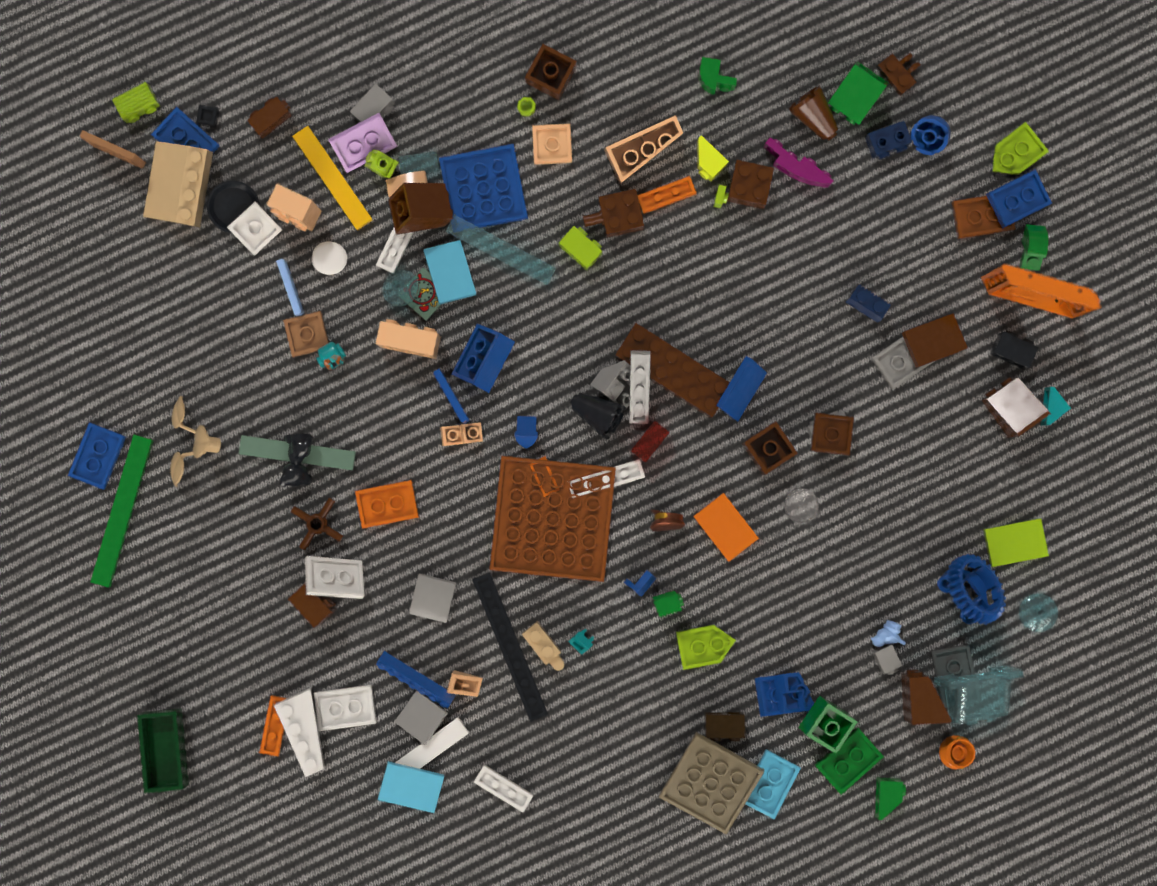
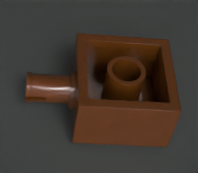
(618, 213)

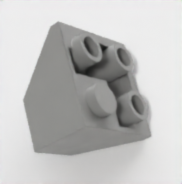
(614, 383)

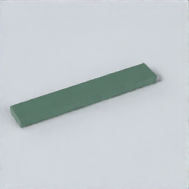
(279, 450)

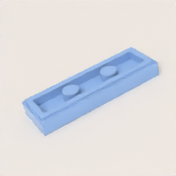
(290, 287)

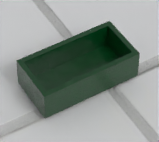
(162, 750)

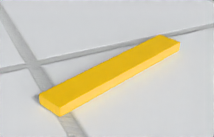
(332, 178)

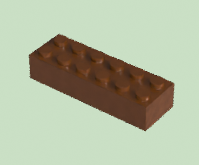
(676, 371)

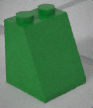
(857, 93)

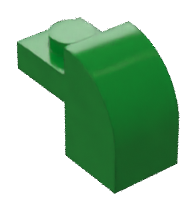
(711, 80)
(1035, 247)

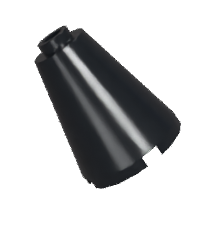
(598, 413)

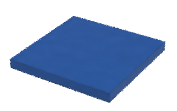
(485, 186)

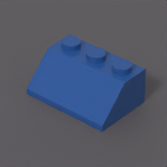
(483, 357)

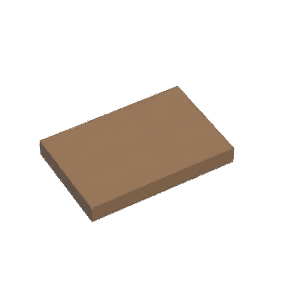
(112, 149)

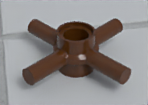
(324, 527)

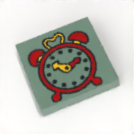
(426, 300)

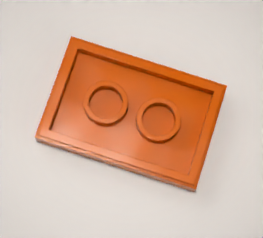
(386, 504)
(725, 527)

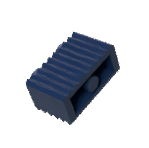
(868, 303)

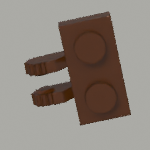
(896, 73)

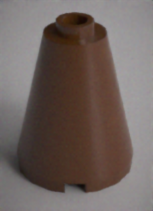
(815, 113)

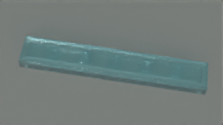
(500, 249)

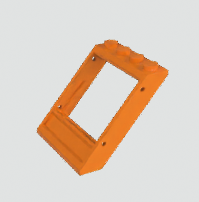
(1040, 291)

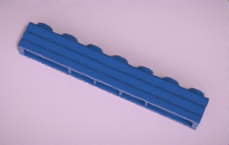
(415, 680)

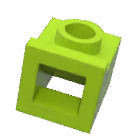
(373, 163)

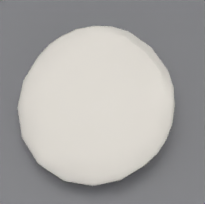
(329, 258)

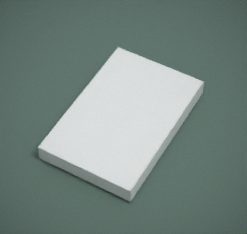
(334, 577)
(345, 707)

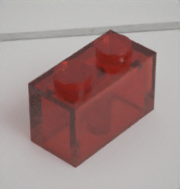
(649, 441)

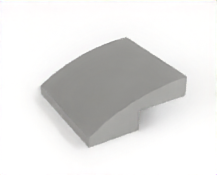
(432, 598)

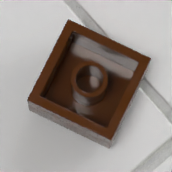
(550, 72)
(750, 184)
(769, 448)
(313, 607)

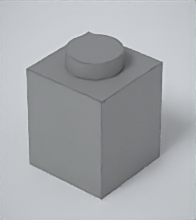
(887, 659)

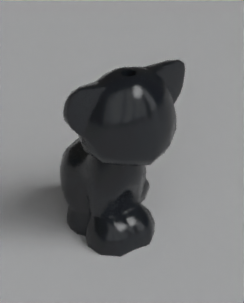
(295, 473)

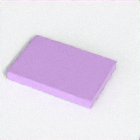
(356, 142)

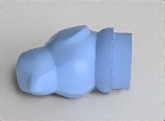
(888, 634)

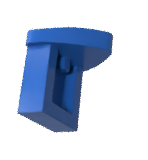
(526, 431)
(643, 583)

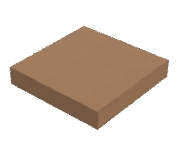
(306, 333)

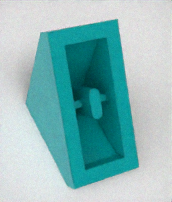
(1055, 404)

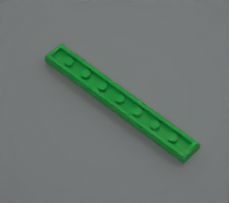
(121, 511)

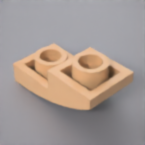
(412, 177)
(461, 434)

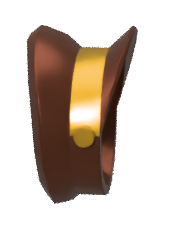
(666, 521)

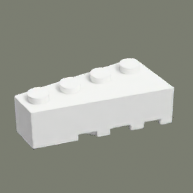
(301, 727)

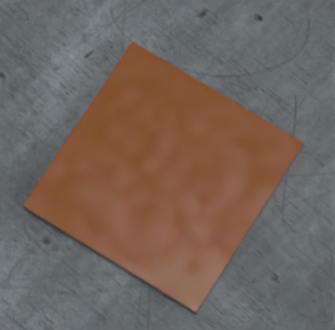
(556, 531)

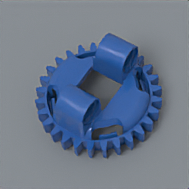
(981, 580)

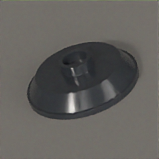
(228, 202)

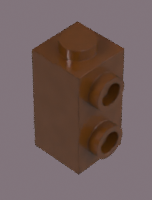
(270, 116)

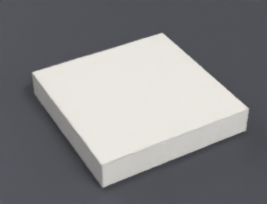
(254, 228)

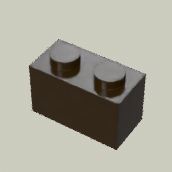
(724, 725)

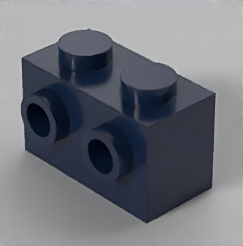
(888, 140)

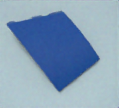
(782, 694)

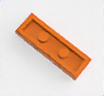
(666, 195)
(273, 730)

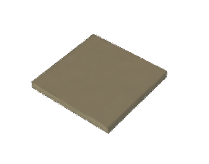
(711, 783)

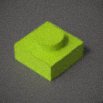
(721, 196)

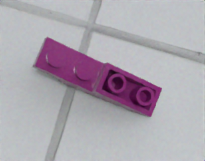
(803, 171)

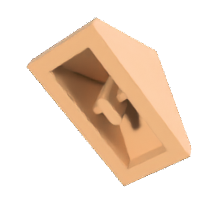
(464, 684)

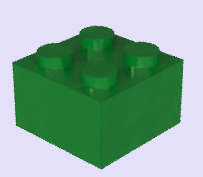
(827, 724)

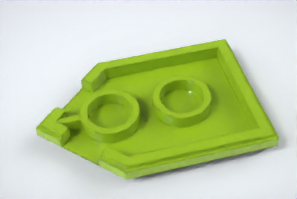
(1018, 151)
(703, 646)

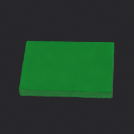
(850, 762)

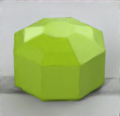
(526, 106)

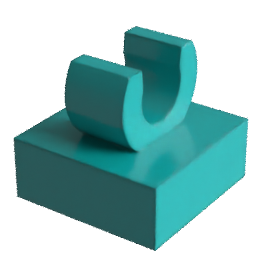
(580, 642)

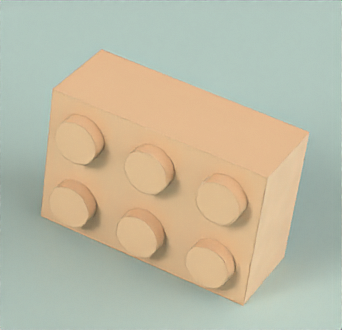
(294, 208)
(408, 339)

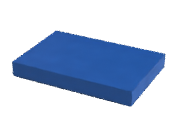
(183, 131)
(1018, 198)
(741, 388)
(450, 394)
(97, 456)

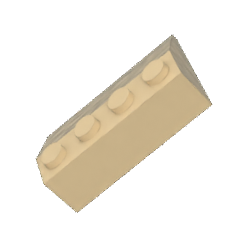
(178, 183)

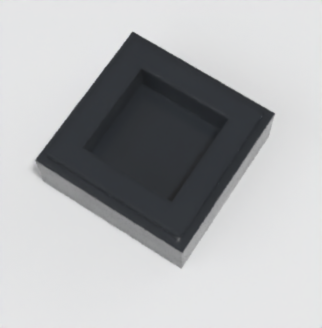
(207, 115)

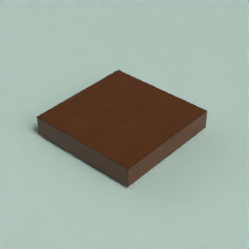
(832, 434)

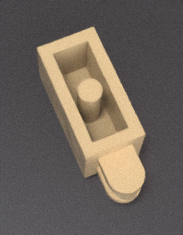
(544, 646)

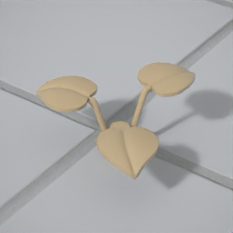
(202, 443)

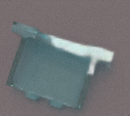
(979, 695)

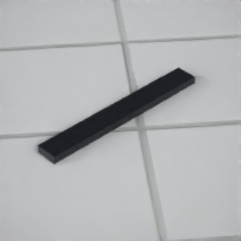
(510, 646)

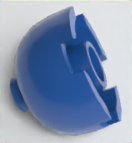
(930, 134)

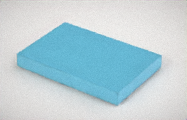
(449, 272)
(773, 785)
(411, 787)

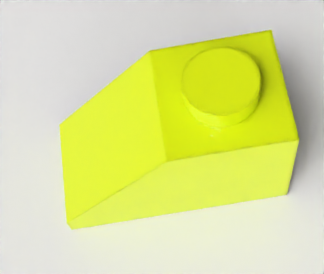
(709, 160)

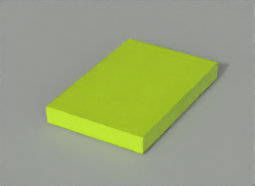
(1016, 542)

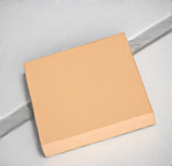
(552, 144)

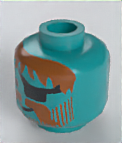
(331, 355)

